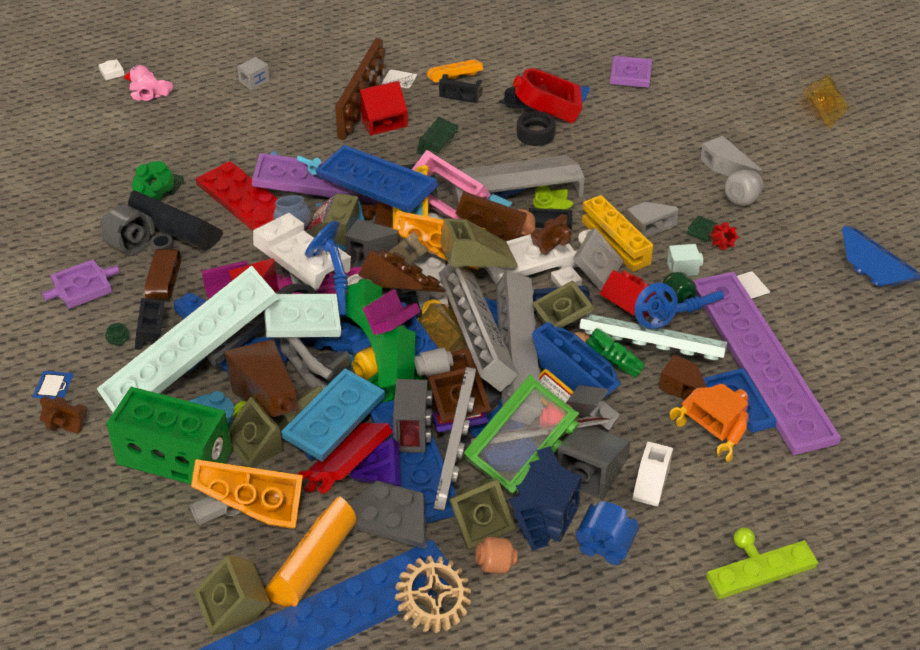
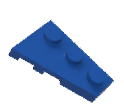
(350, 340)

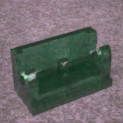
(436, 136)

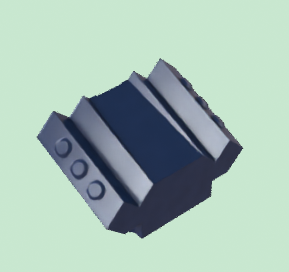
(546, 500)

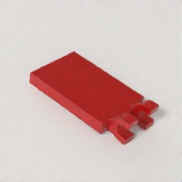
(345, 456)

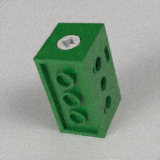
(167, 434)

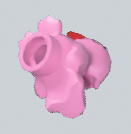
(146, 85)

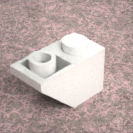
(652, 473)

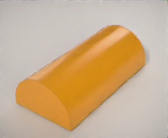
(311, 554)

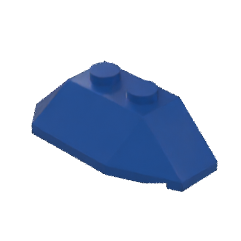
(876, 260)
(573, 359)

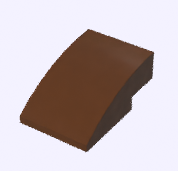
(447, 388)

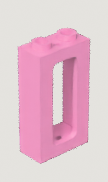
(453, 175)

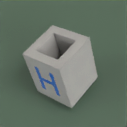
(253, 73)

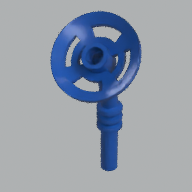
(325, 242)
(660, 308)

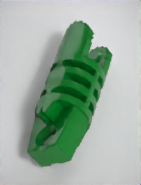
(615, 353)

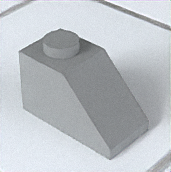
(652, 217)

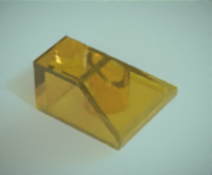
(826, 100)

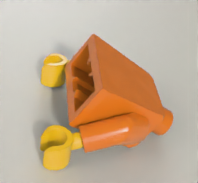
(719, 412)

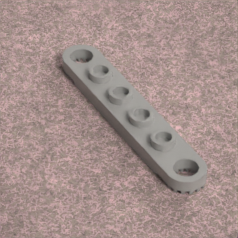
(455, 448)

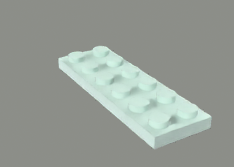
(661, 337)

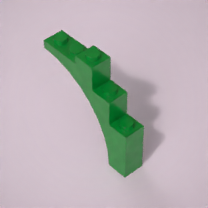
(392, 349)

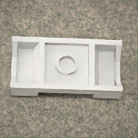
(287, 242)
(532, 261)

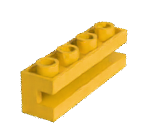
(618, 232)

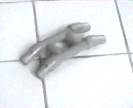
(291, 348)

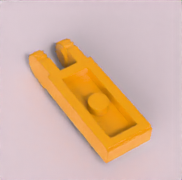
(454, 70)

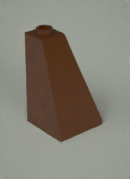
(261, 374)

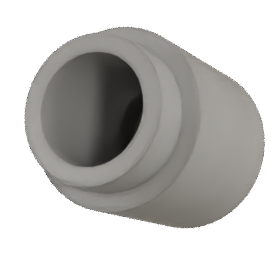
(433, 362)

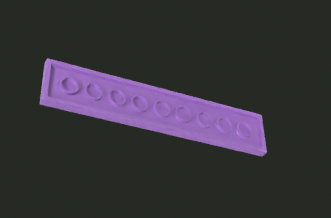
(759, 352)

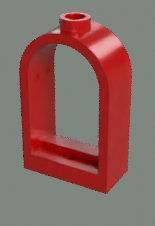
(549, 94)

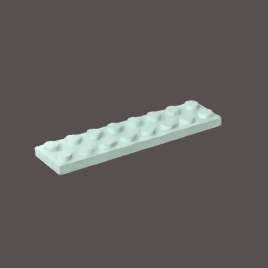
(192, 338)

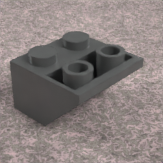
(366, 237)

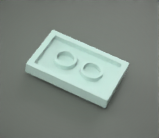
(303, 316)

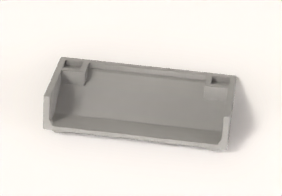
(524, 175)

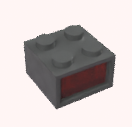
(412, 415)

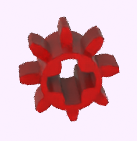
(724, 236)

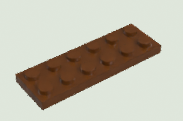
(367, 75)

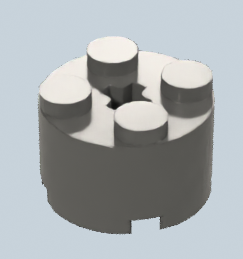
(127, 229)

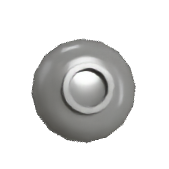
(743, 187)

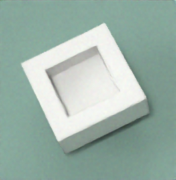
(111, 69)
(565, 275)

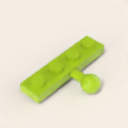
(759, 568)

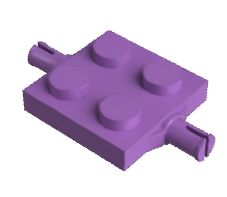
(81, 283)

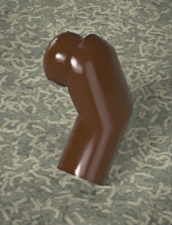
(368, 211)

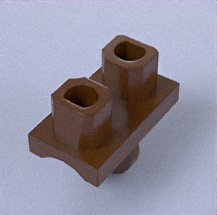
(553, 234)
(60, 414)

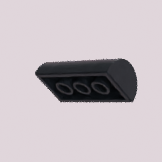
(176, 222)

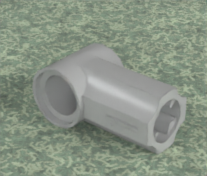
(210, 508)

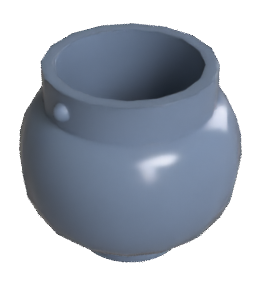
(294, 205)

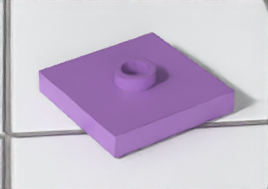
(631, 71)

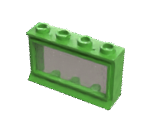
(525, 423)

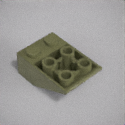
(473, 246)

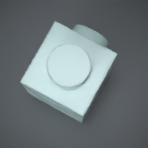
(684, 259)

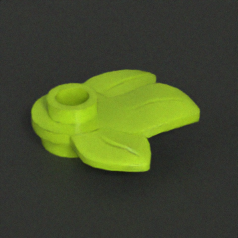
(551, 199)

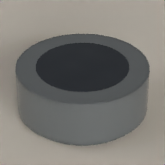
(161, 241)

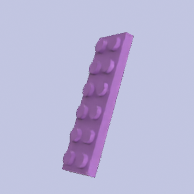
(293, 176)

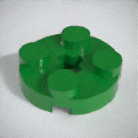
(153, 170)

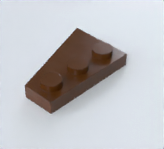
(493, 216)

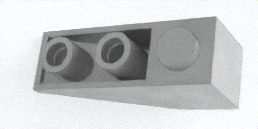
(725, 158)

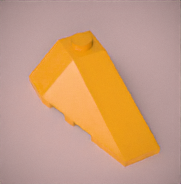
(427, 229)
(256, 492)

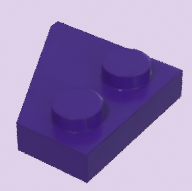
(380, 465)

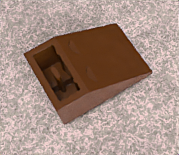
(394, 273)

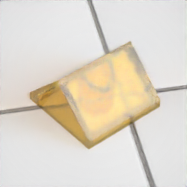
(443, 327)

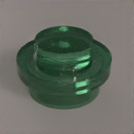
(117, 334)

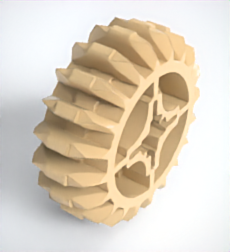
(410, 598)

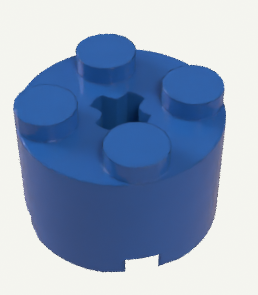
(607, 532)

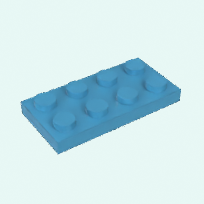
(333, 414)

